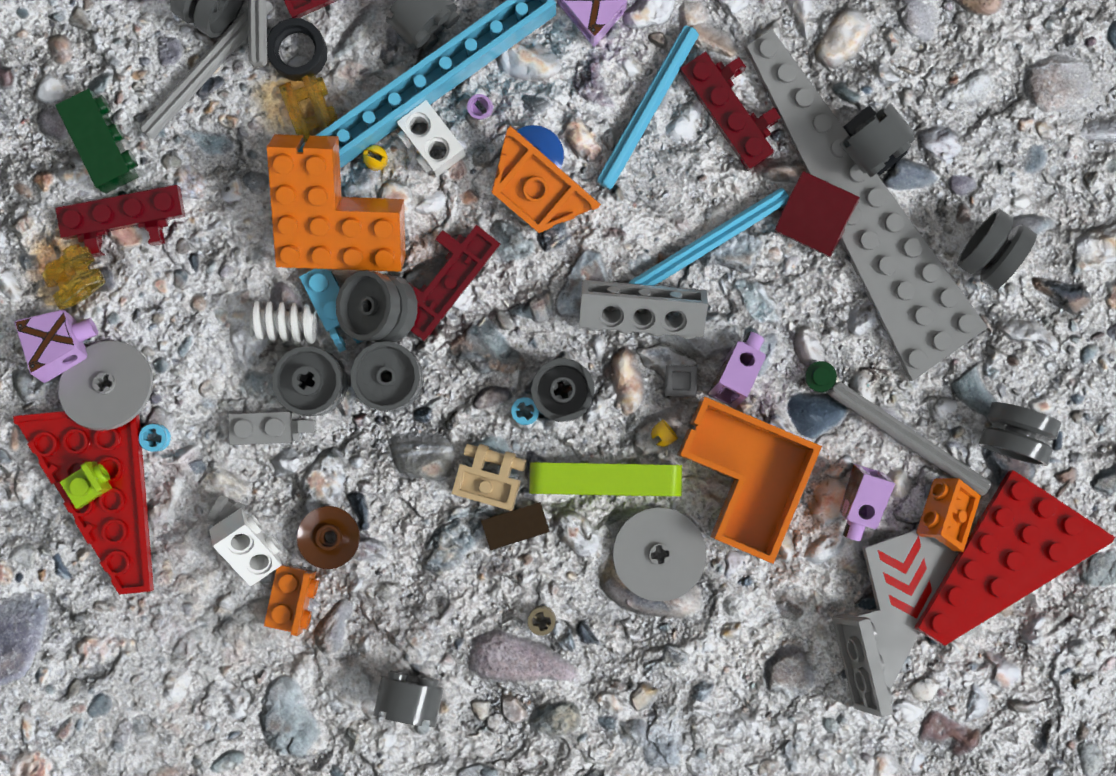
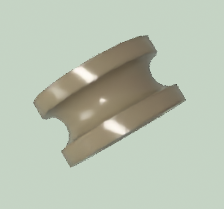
(547, 612)

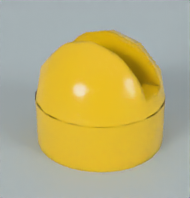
(372, 163)
(665, 432)

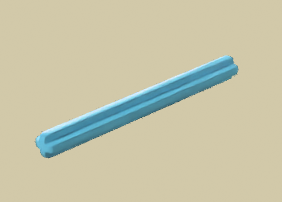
(647, 107)
(713, 239)

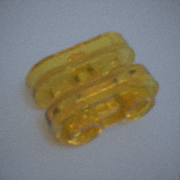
(314, 90)
(63, 272)

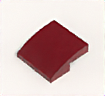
(817, 214)

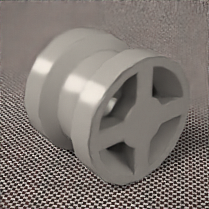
(223, 508)

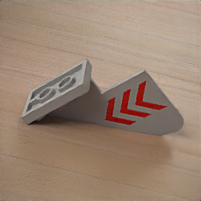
(877, 643)

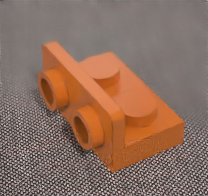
(949, 512)
(291, 599)

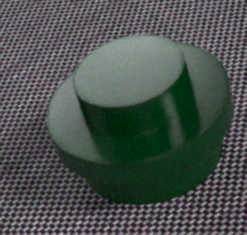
(820, 376)

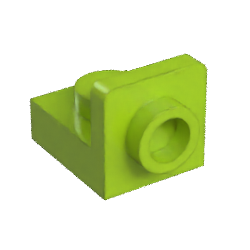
(86, 484)

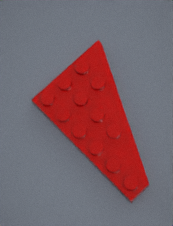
(117, 519)
(1012, 551)

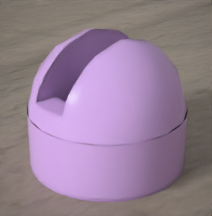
(475, 111)

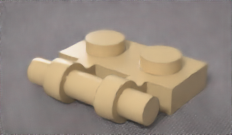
(486, 486)

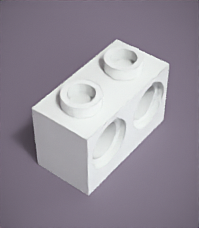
(435, 136)
(241, 549)

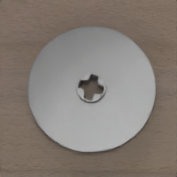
(113, 405)
(679, 568)

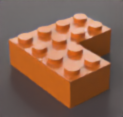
(318, 225)
(767, 471)

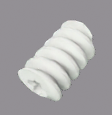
(283, 323)

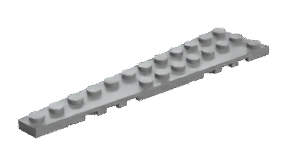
(899, 270)

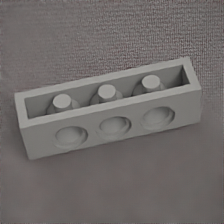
(629, 298)

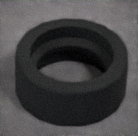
(289, 27)

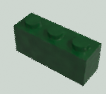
(98, 140)

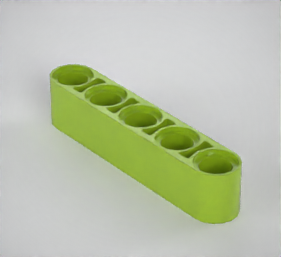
(605, 479)

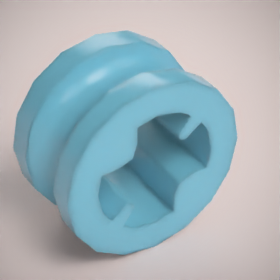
(522, 420)
(148, 444)

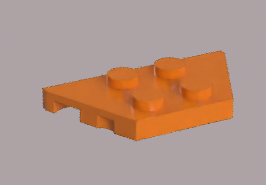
(537, 186)

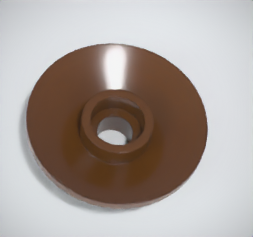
(312, 539)

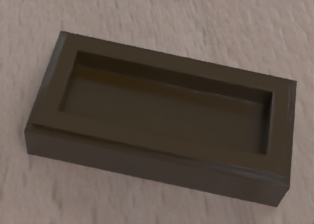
(515, 526)

